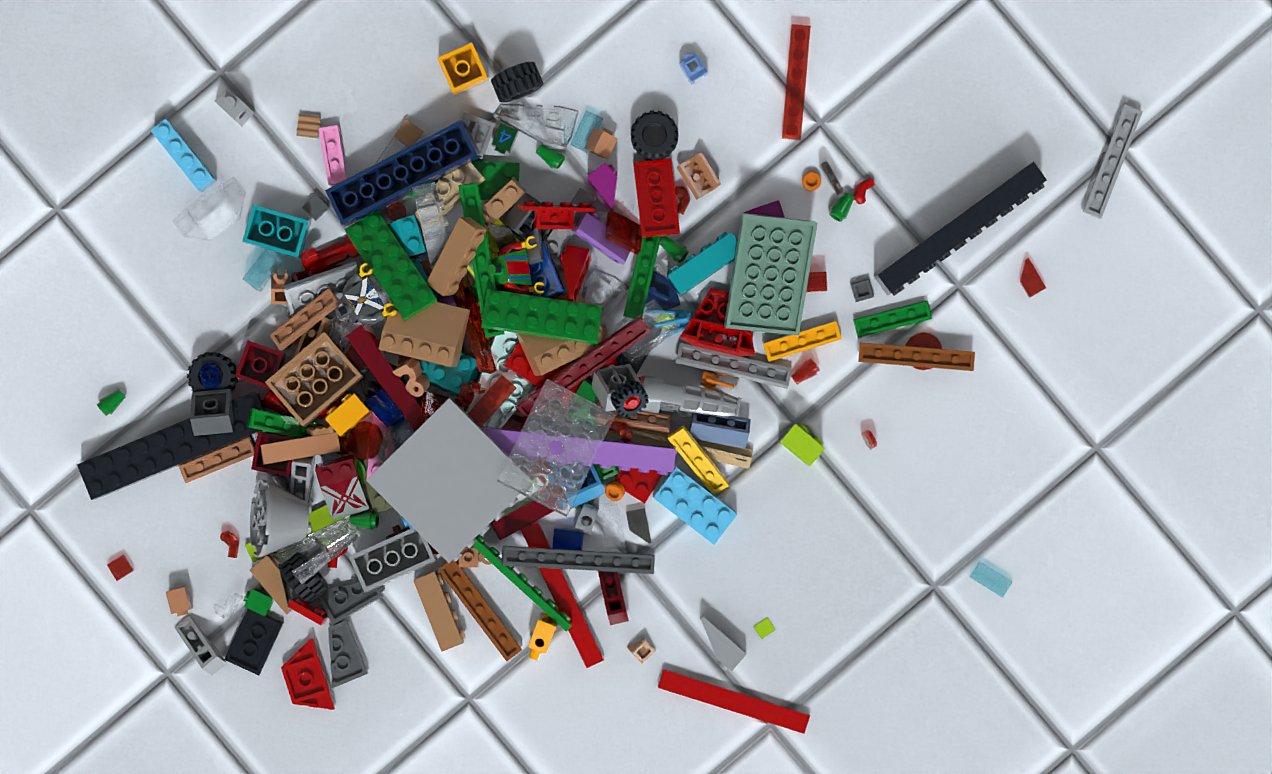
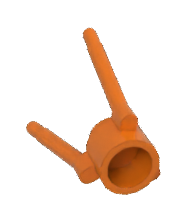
(710, 380)

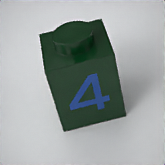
(504, 139)

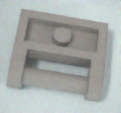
(481, 132)

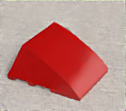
(708, 330)

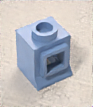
(692, 76)

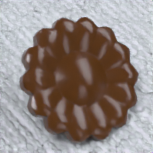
(397, 530)

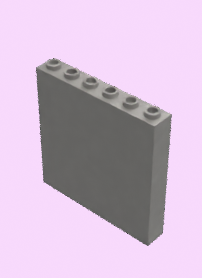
(446, 481)

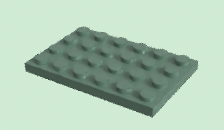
(770, 274)

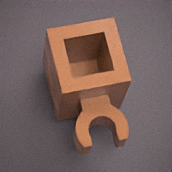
(277, 282)
(471, 558)

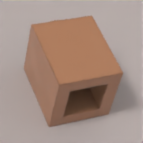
(601, 142)
(179, 601)

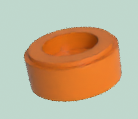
(811, 181)
(614, 491)

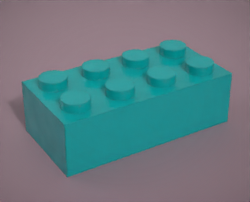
(704, 264)

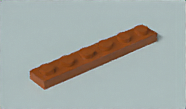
(916, 356)
(480, 610)

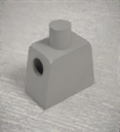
(234, 107)

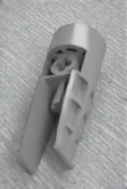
(688, 399)

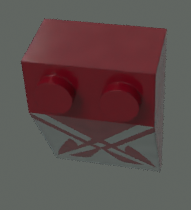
(341, 486)

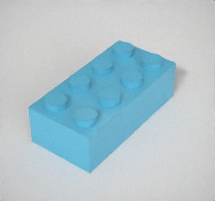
(695, 506)

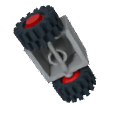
(619, 388)

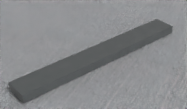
(578, 560)

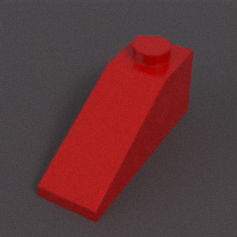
(575, 266)

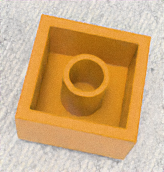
(463, 69)
(348, 414)

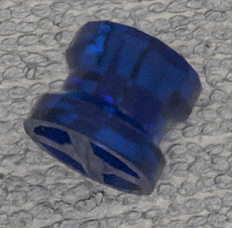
(206, 373)

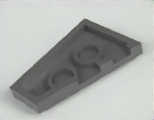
(347, 600)
(344, 655)

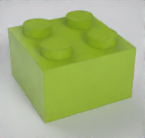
(802, 444)

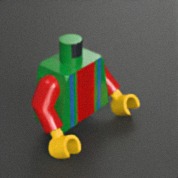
(512, 269)

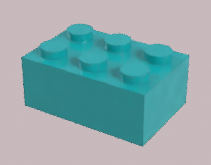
(276, 231)
(450, 378)

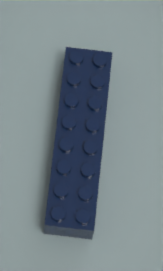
(397, 174)

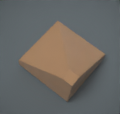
(641, 649)

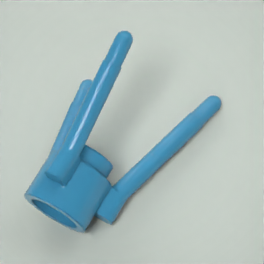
(681, 319)

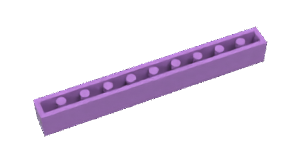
(613, 453)

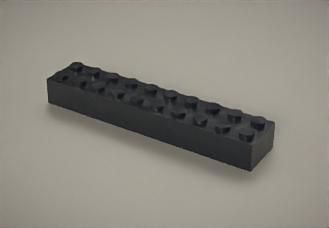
(958, 230)
(162, 451)

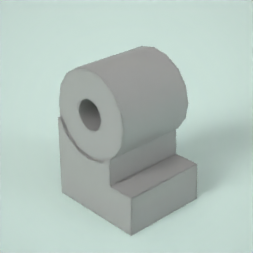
(586, 519)

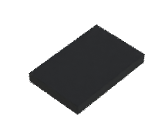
(253, 641)

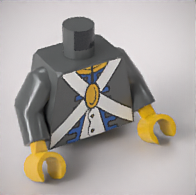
(362, 301)

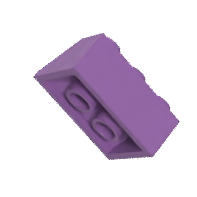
(594, 233)

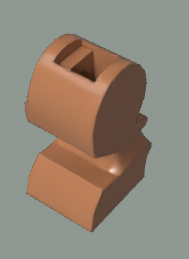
(417, 382)

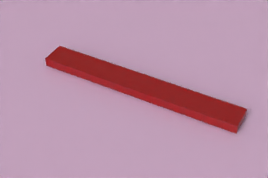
(565, 600)
(733, 701)

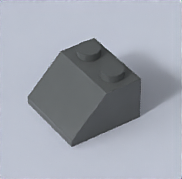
(523, 220)
(211, 412)

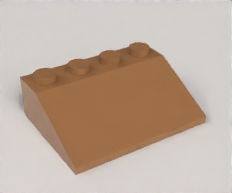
(430, 335)
(550, 353)
(314, 379)

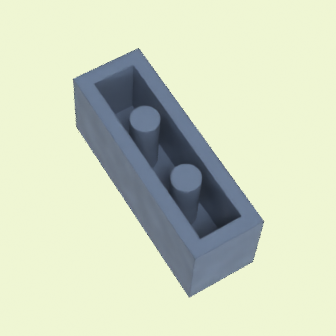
(720, 429)

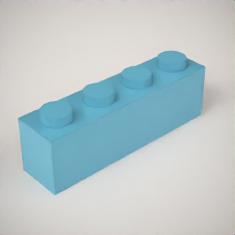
(183, 155)

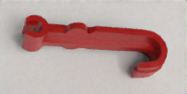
(329, 255)

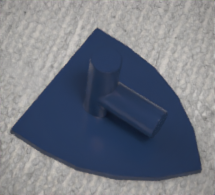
(662, 292)

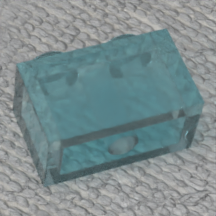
(262, 270)

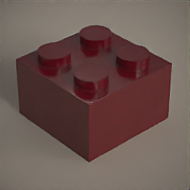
(259, 363)
(279, 468)

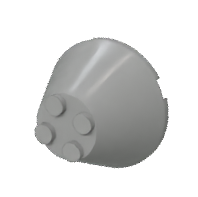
(277, 519)

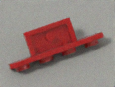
(555, 216)

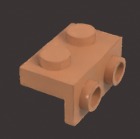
(699, 175)

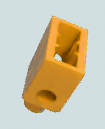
(544, 630)

